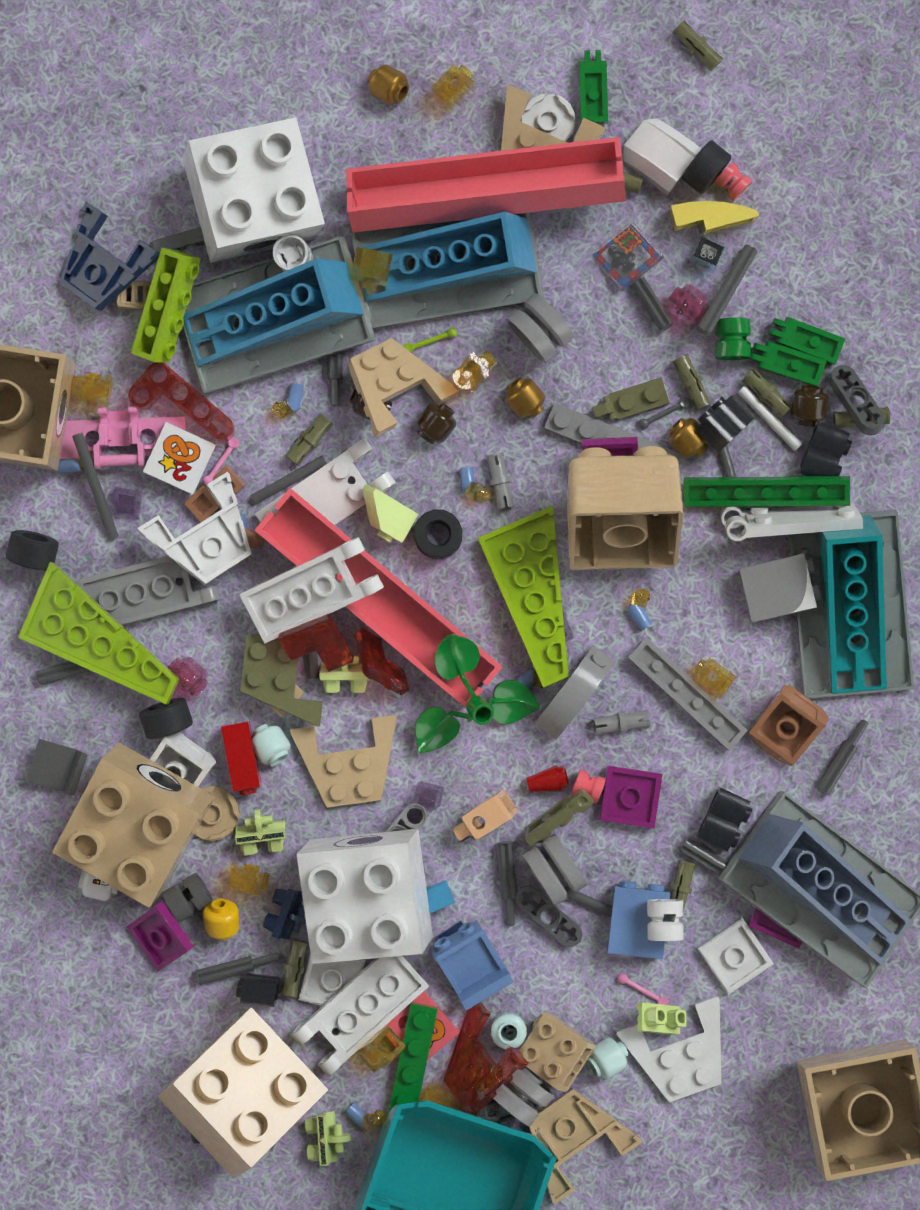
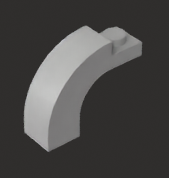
(574, 692)

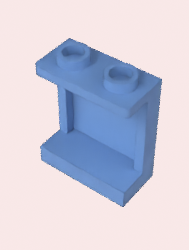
(630, 921)
(471, 964)

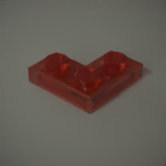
(318, 636)
(375, 664)

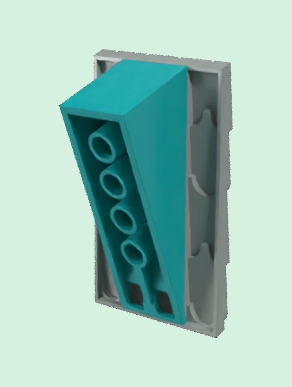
(861, 626)

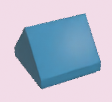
(439, 896)

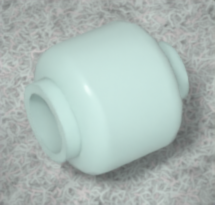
(270, 745)
(503, 1039)
(608, 1058)

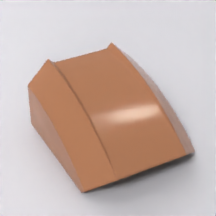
(788, 725)

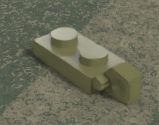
(633, 400)
(557, 816)

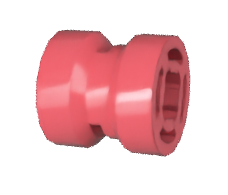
(737, 186)
(592, 785)

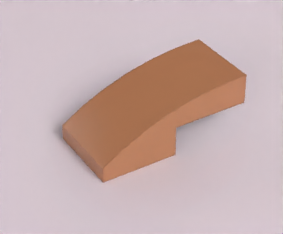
(202, 502)

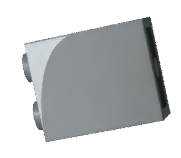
(780, 587)

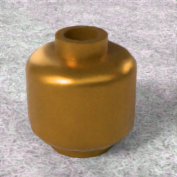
(388, 84)
(525, 397)
(686, 438)

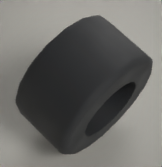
(706, 167)
(431, 518)
(31, 549)
(165, 719)

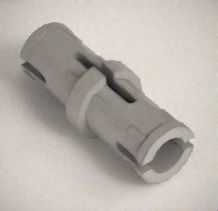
(500, 481)
(622, 722)

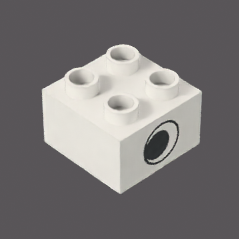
(252, 188)
(365, 896)

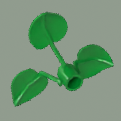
(510, 702)

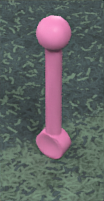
(233, 444)
(623, 978)

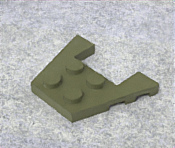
(271, 678)

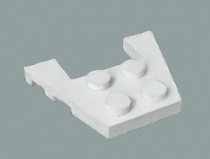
(212, 544)
(685, 1064)

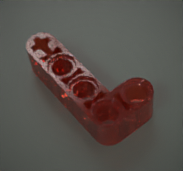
(187, 405)

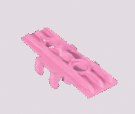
(116, 430)

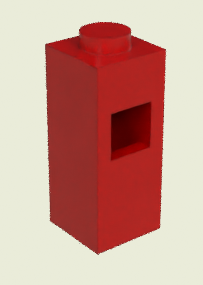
(241, 758)

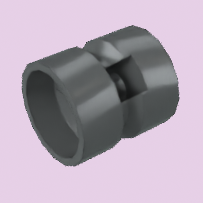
(178, 901)

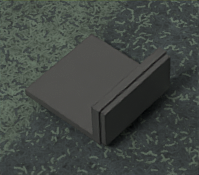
(56, 767)

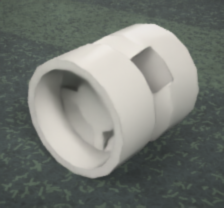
(291, 252)
(665, 929)

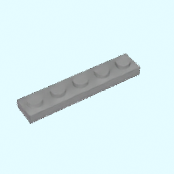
(580, 426)
(687, 694)

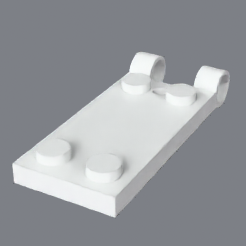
(329, 486)
(791, 520)
(307, 592)
(362, 1008)

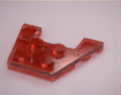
(472, 1071)

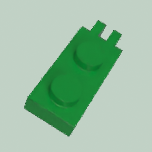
(593, 89)
(808, 339)
(789, 363)

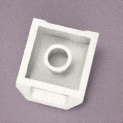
(659, 153)
(184, 758)

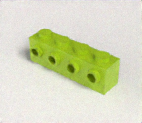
(166, 305)

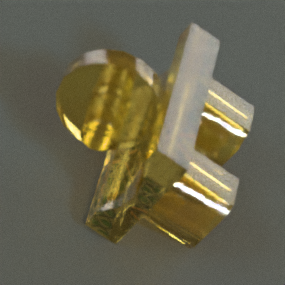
(473, 371)

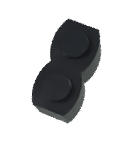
(723, 422)
(825, 451)
(724, 819)
(258, 989)

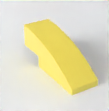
(711, 215)

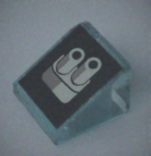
(707, 253)

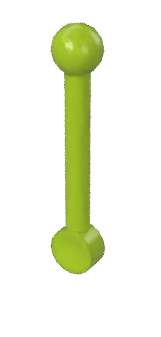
(451, 332)

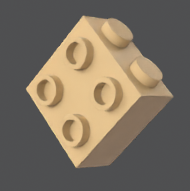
(556, 1051)

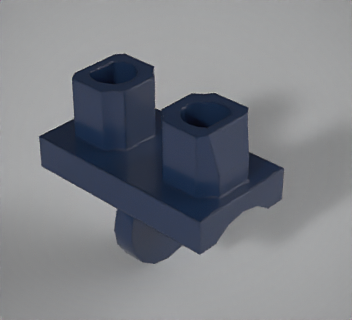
(290, 916)

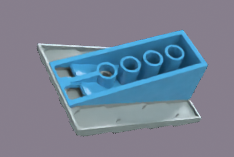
(452, 268)
(275, 319)

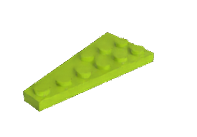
(528, 576)
(81, 631)

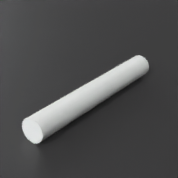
(769, 418)

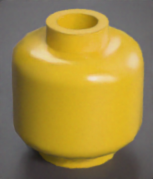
(221, 919)

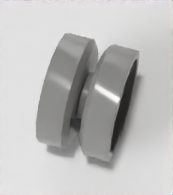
(542, 325)
(553, 870)
(516, 1095)

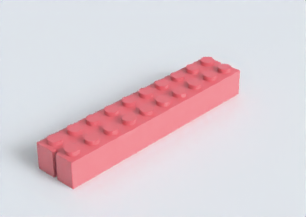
(485, 184)
(391, 612)

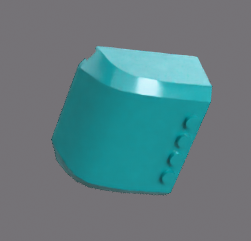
(453, 1162)

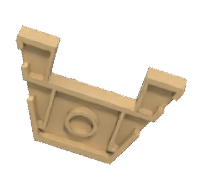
(520, 135)
(388, 372)
(350, 774)
(570, 1126)

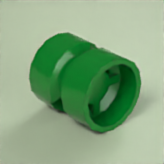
(733, 339)

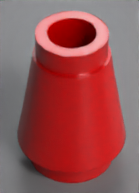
(549, 780)

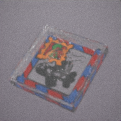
(625, 254)

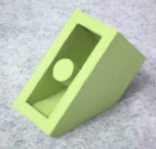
(388, 515)

